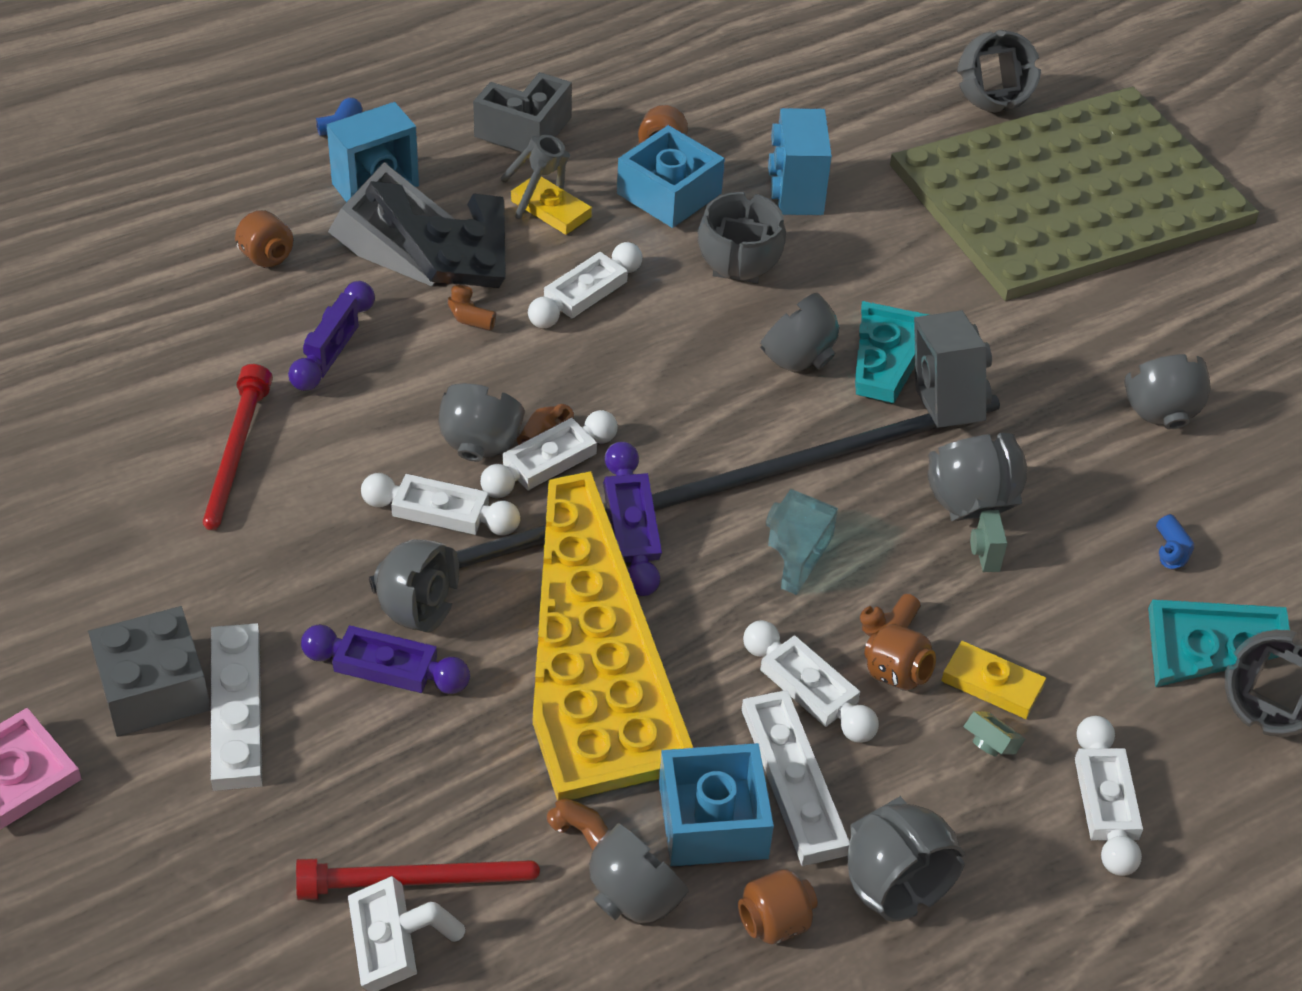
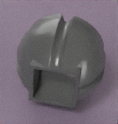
(1017, 69)
(741, 236)
(978, 475)
(1243, 675)
(903, 859)

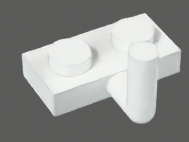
(384, 932)

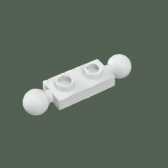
(585, 285)
(549, 454)
(440, 504)
(811, 681)
(1108, 795)

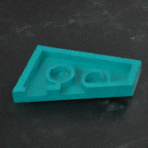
(885, 351)
(1203, 636)

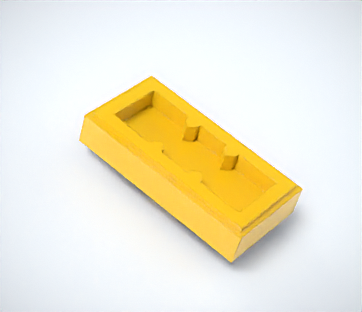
(554, 205)
(993, 679)

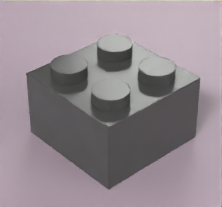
(951, 368)
(149, 670)

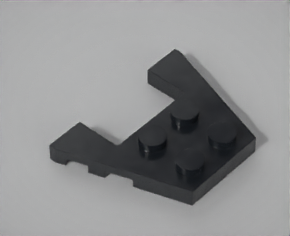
(449, 248)

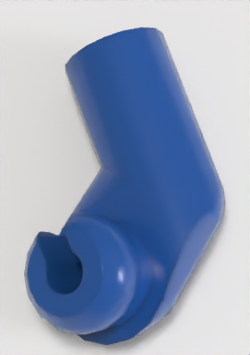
(347, 108)
(1178, 543)

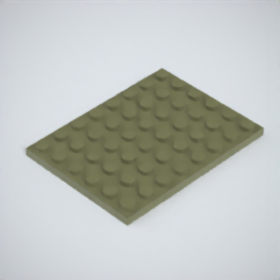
(1071, 191)

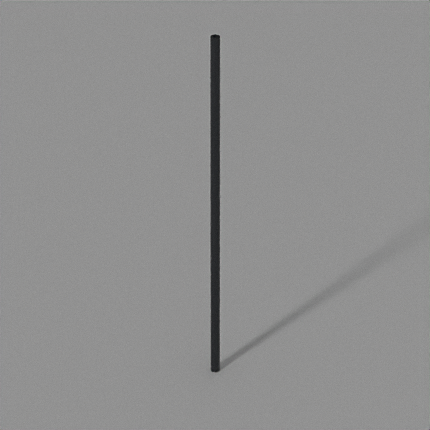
(722, 482)

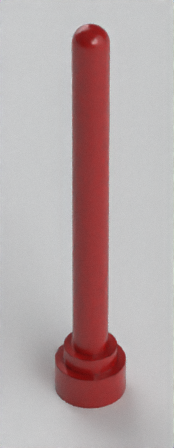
(253, 385)
(317, 878)

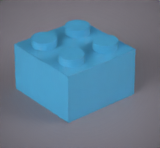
(368, 140)
(800, 161)
(670, 176)
(715, 804)

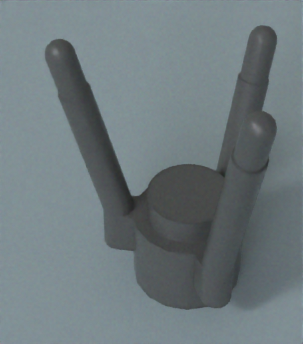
(545, 156)

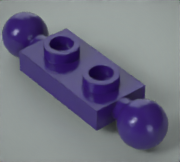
(331, 335)
(632, 516)
(385, 659)

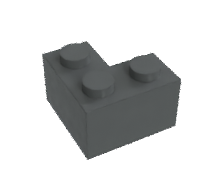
(515, 116)

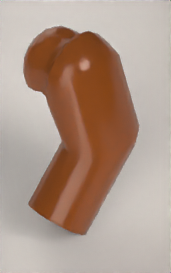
(465, 310)
(543, 420)
(902, 614)
(581, 817)

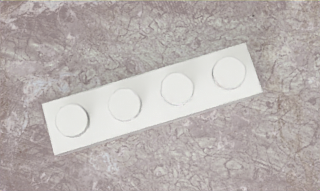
(235, 707)
(795, 778)

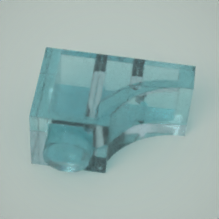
(800, 533)

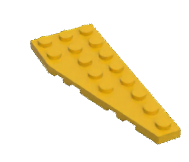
(598, 677)

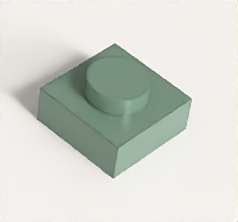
(989, 541)
(993, 734)

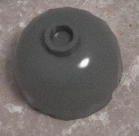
(803, 336)
(1169, 390)
(479, 423)
(416, 582)
(633, 879)

